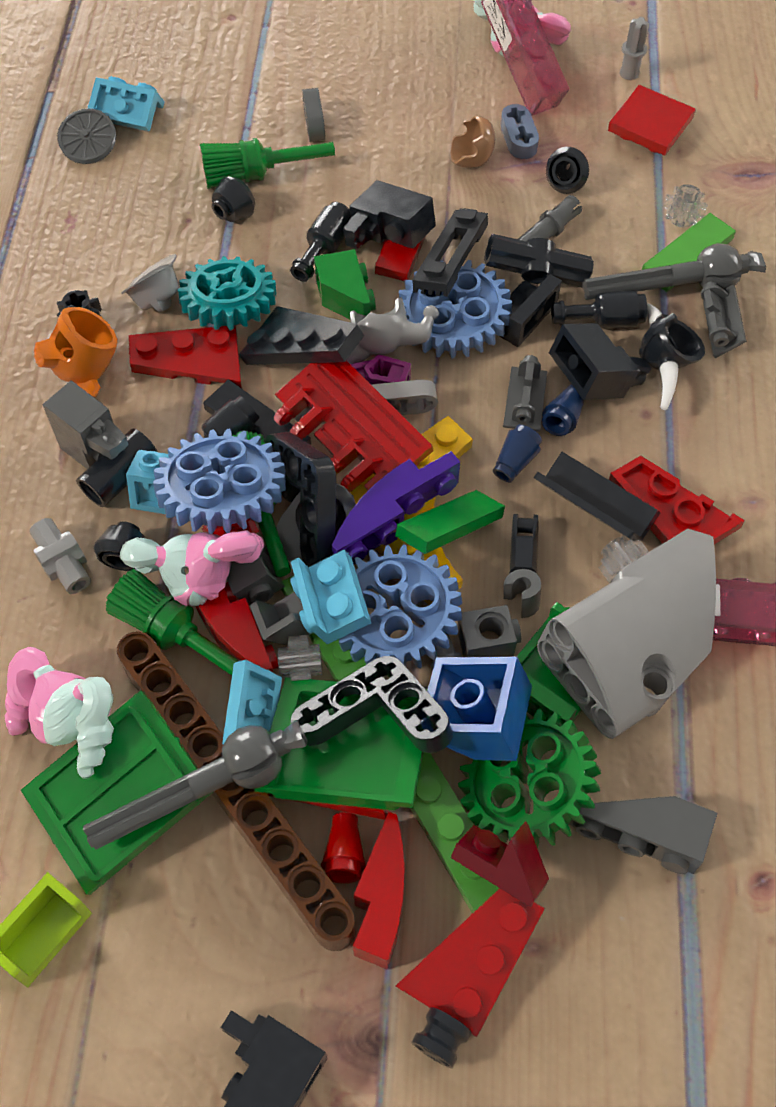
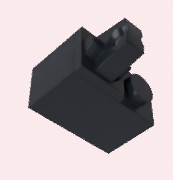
(389, 214)
(595, 364)
(278, 1064)

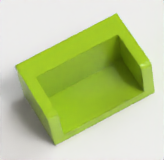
(39, 929)

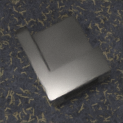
(279, 620)

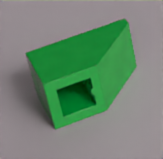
(342, 283)

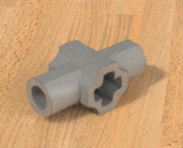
(60, 556)

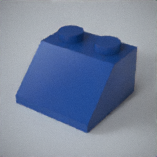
(483, 703)

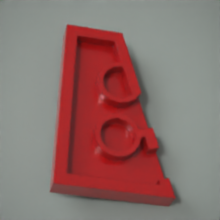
(188, 353)
(678, 506)
(474, 961)

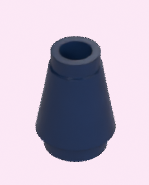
(563, 411)
(517, 452)

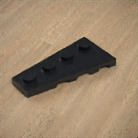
(300, 338)

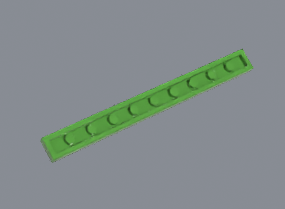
(434, 802)

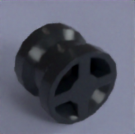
(441, 1037)

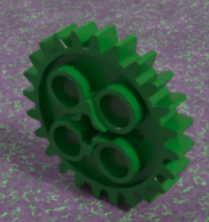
(567, 770)

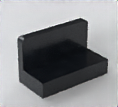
(530, 307)

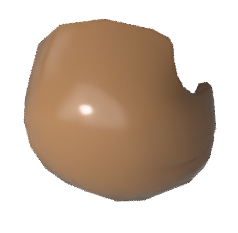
(475, 145)

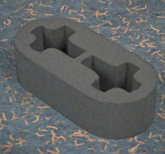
(313, 114)

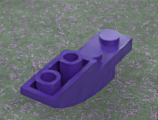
(383, 506)

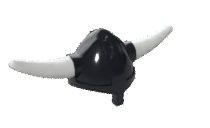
(668, 347)

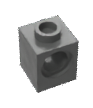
(254, 580)
(489, 619)

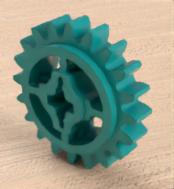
(227, 292)

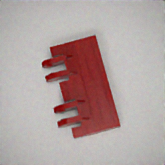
(355, 422)

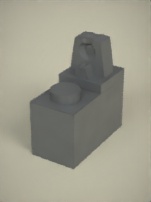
(83, 425)

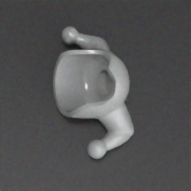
(390, 330)

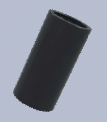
(108, 476)

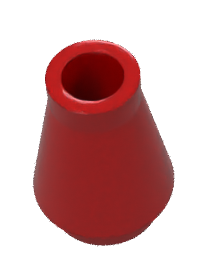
(343, 853)

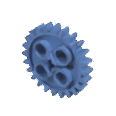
(468, 316)
(219, 481)
(418, 582)

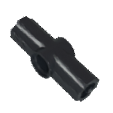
(537, 260)

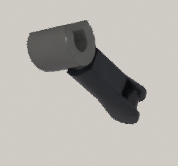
(523, 565)

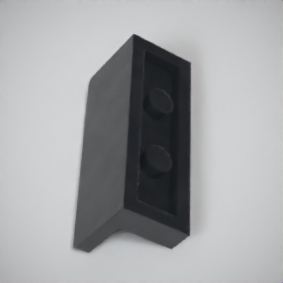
(599, 497)

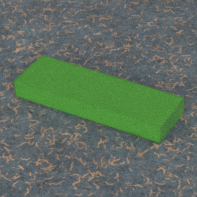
(690, 244)

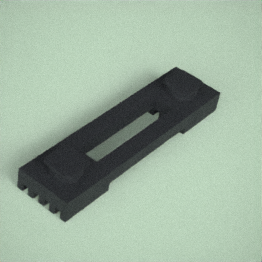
(441, 276)

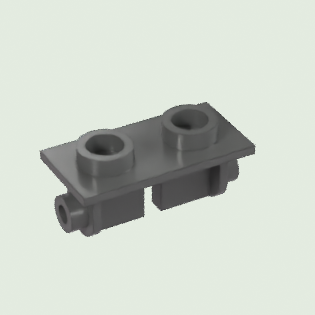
(723, 318)
(525, 394)

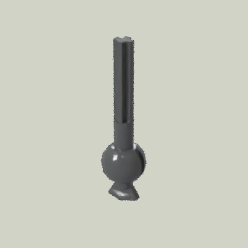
(714, 264)
(248, 757)

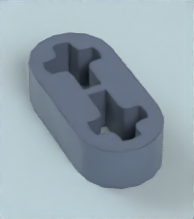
(513, 132)

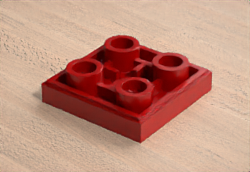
(651, 120)

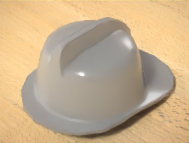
(155, 286)

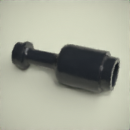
(323, 237)
(608, 310)
(233, 415)

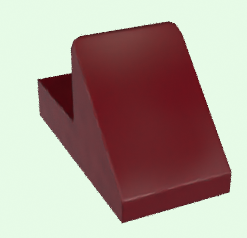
(511, 867)

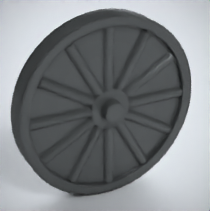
(86, 136)

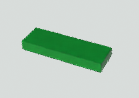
(449, 521)

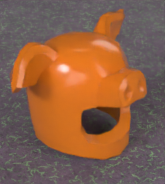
(78, 348)

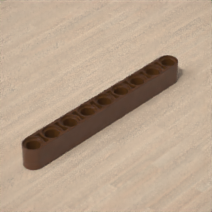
(242, 801)

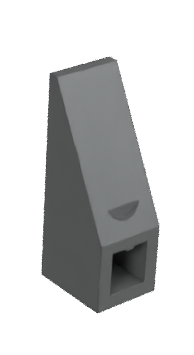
(654, 827)

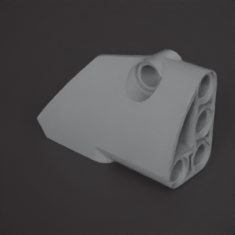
(637, 634)

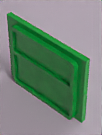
(136, 762)
(359, 767)

